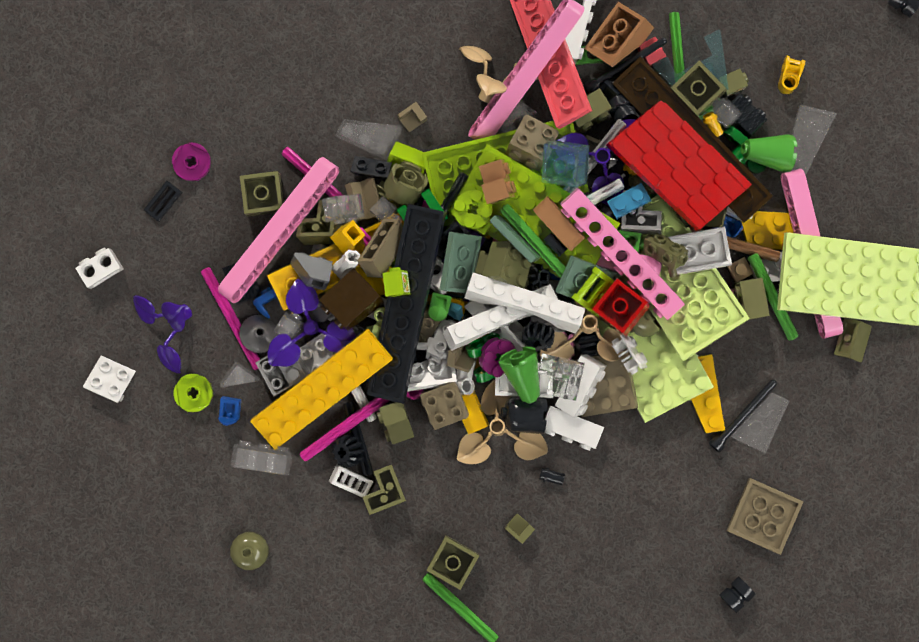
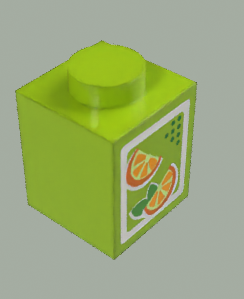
(396, 282)

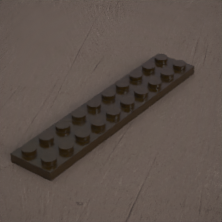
(646, 88)

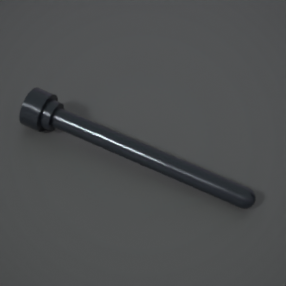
(594, 84)
(719, 442)

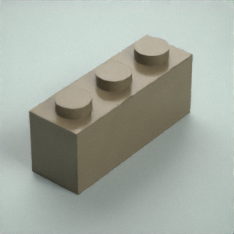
(381, 248)

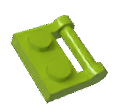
(597, 293)

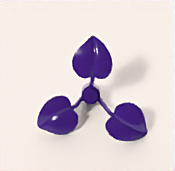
(601, 156)
(301, 299)
(176, 317)

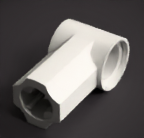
(346, 263)
(465, 381)

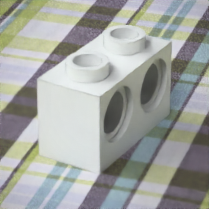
(101, 273)

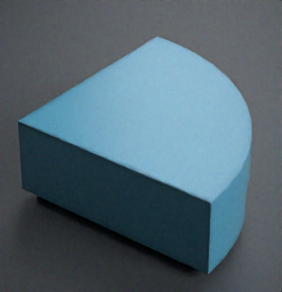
(455, 311)

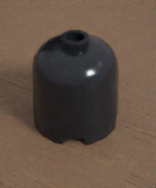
(525, 416)

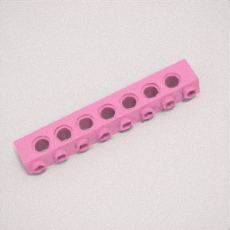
(672, 301)

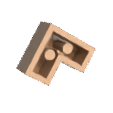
(496, 181)

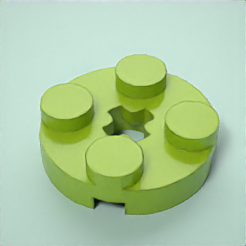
(461, 209)
(202, 399)

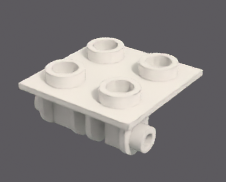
(629, 343)
(314, 353)
(109, 379)

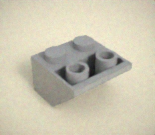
(281, 378)

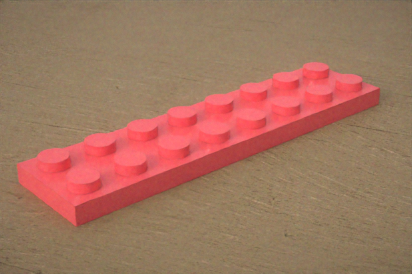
(559, 77)

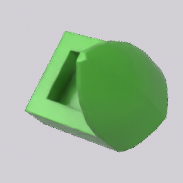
(439, 306)

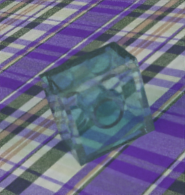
(565, 163)

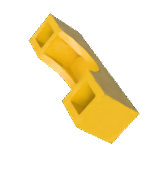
(352, 238)

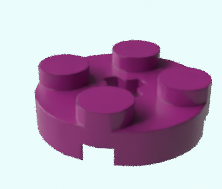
(202, 160)
(489, 353)

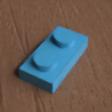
(629, 201)

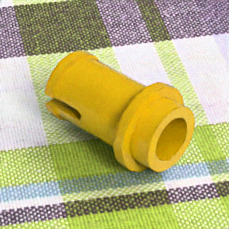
(712, 123)

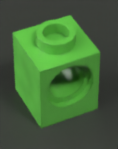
(636, 236)

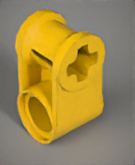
(790, 71)

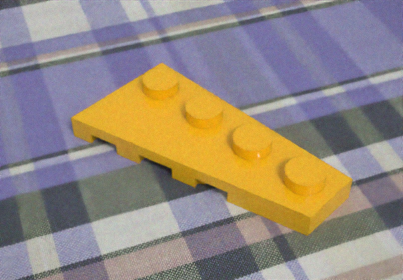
(708, 403)

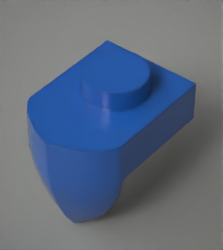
(732, 226)
(266, 296)
(229, 410)

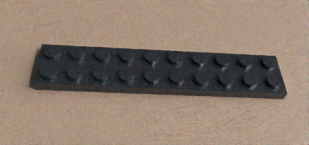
(405, 313)

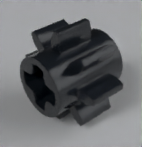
(538, 276)

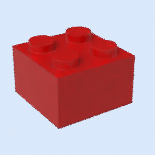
(621, 307)

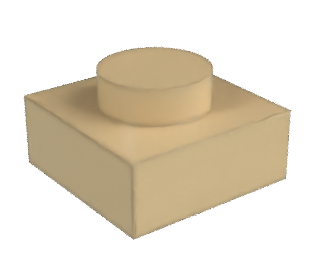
(740, 269)

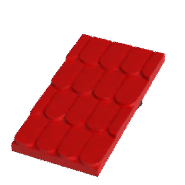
(679, 165)

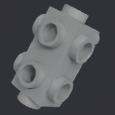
(437, 346)

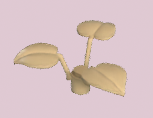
(488, 85)
(562, 348)
(475, 450)

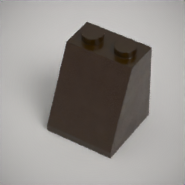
(350, 300)

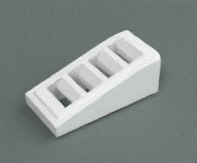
(336, 472)

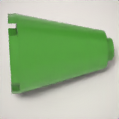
(771, 151)
(522, 372)

